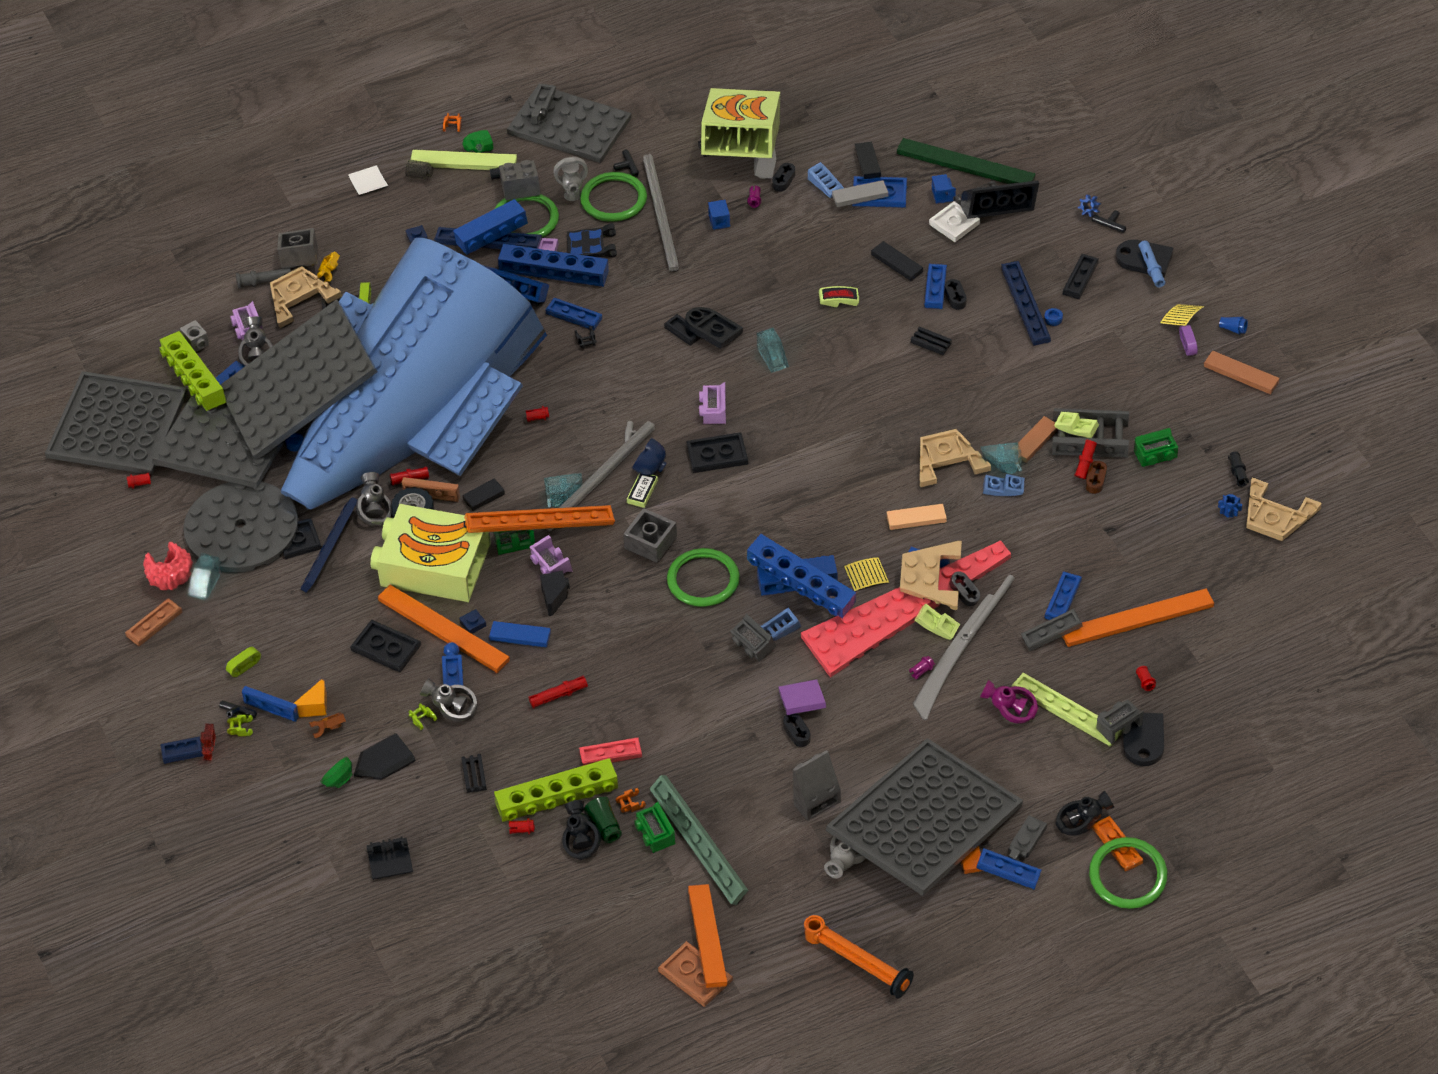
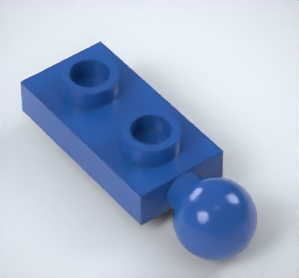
(452, 665)

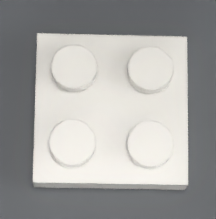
(953, 222)

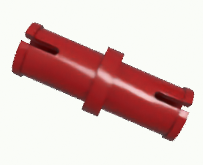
(1085, 459)
(420, 473)

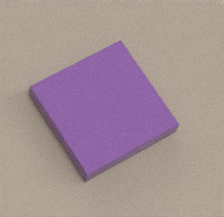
(802, 697)

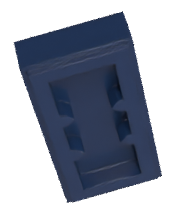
(181, 750)

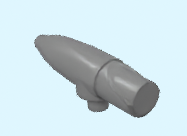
(629, 430)

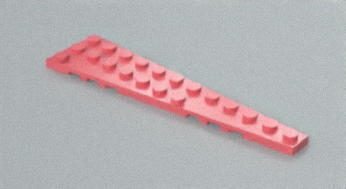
(865, 626)

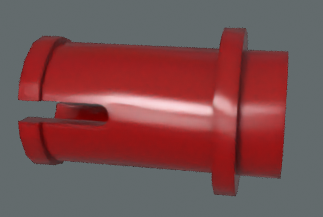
(536, 414)
(138, 480)
(1147, 682)
(522, 826)

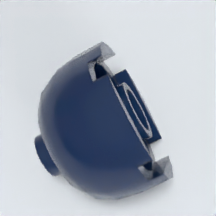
(651, 459)

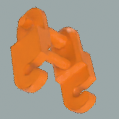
(446, 122)
(631, 806)

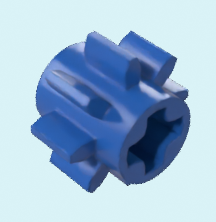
(1094, 204)
(1230, 505)

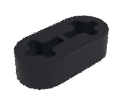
(781, 176)
(952, 295)
(965, 588)
(800, 728)

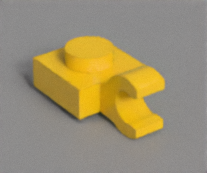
(328, 264)

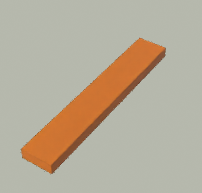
(707, 936)

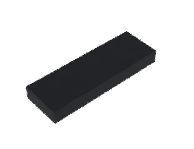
(867, 160)
(897, 261)
(1080, 276)

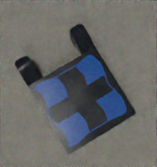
(590, 241)

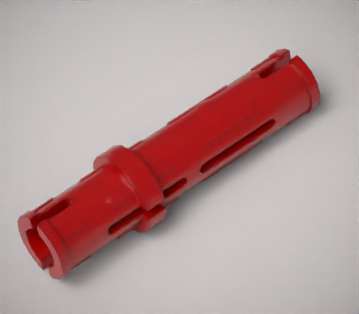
(561, 690)

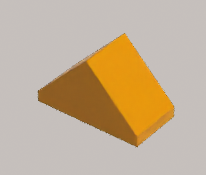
(313, 701)

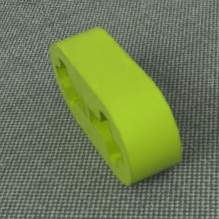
(365, 292)
(243, 661)

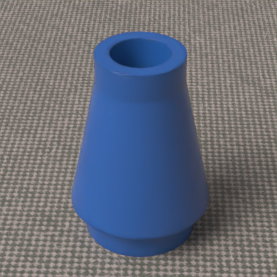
(1234, 324)

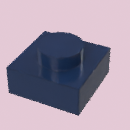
(416, 232)
(472, 621)

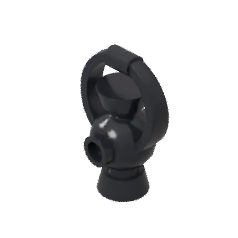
(1088, 810)
(579, 825)

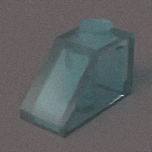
(771, 349)
(1004, 457)
(560, 488)
(204, 576)

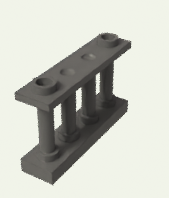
(1105, 447)

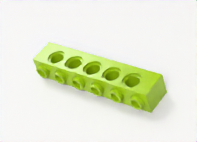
(192, 371)
(542, 794)

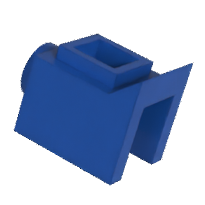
(942, 189)

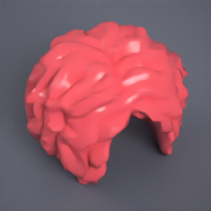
(172, 572)

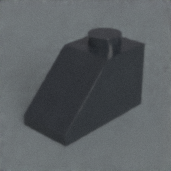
(554, 590)

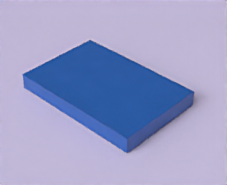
(896, 192)

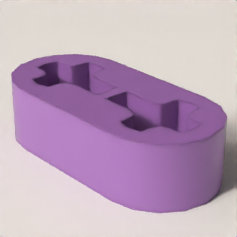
(1188, 340)

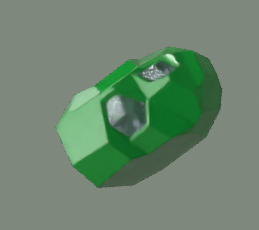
(478, 142)

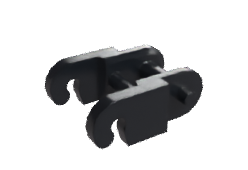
(580, 340)

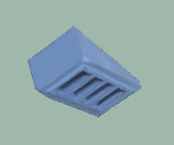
(817, 172)
(782, 617)

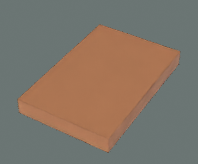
(686, 972)

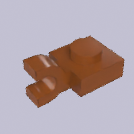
(332, 722)

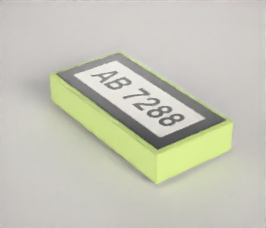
(642, 490)

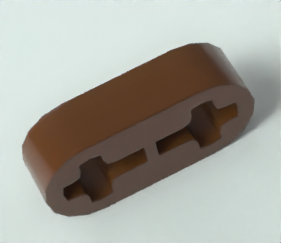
(1093, 476)

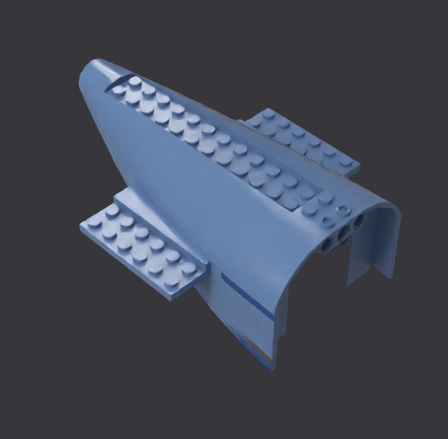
(444, 362)

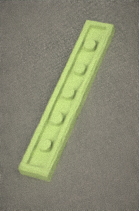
(463, 160)
(1063, 707)

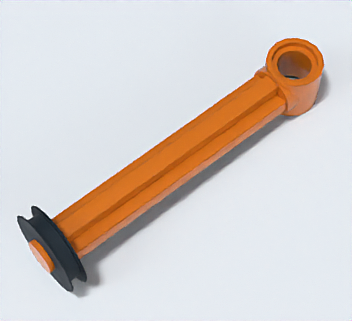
(897, 980)

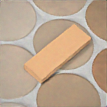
(916, 516)

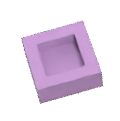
(549, 244)

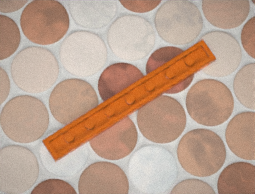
(539, 519)
(1140, 617)
(443, 628)

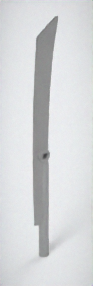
(932, 686)

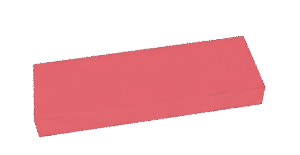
(616, 751)

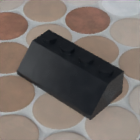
(999, 199)

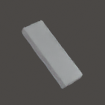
(860, 193)

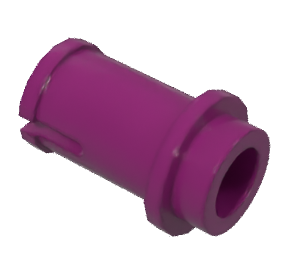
(754, 198)
(924, 665)

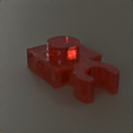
(208, 738)

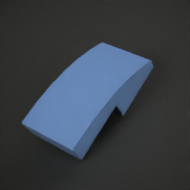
(1007, 486)

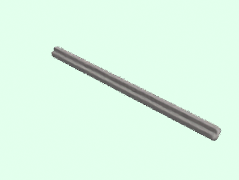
(660, 212)
(608, 466)

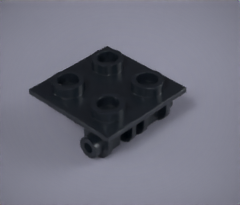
(389, 858)

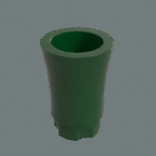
(602, 815)

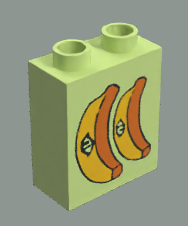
(740, 123)
(430, 553)

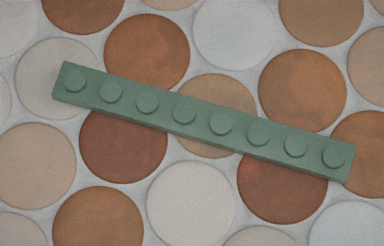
(699, 840)

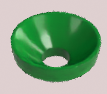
(338, 774)

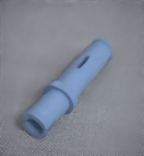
(1154, 269)

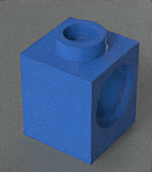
(718, 214)

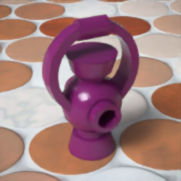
(1005, 698)

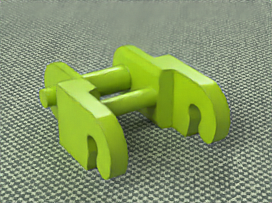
(426, 711)
(240, 719)

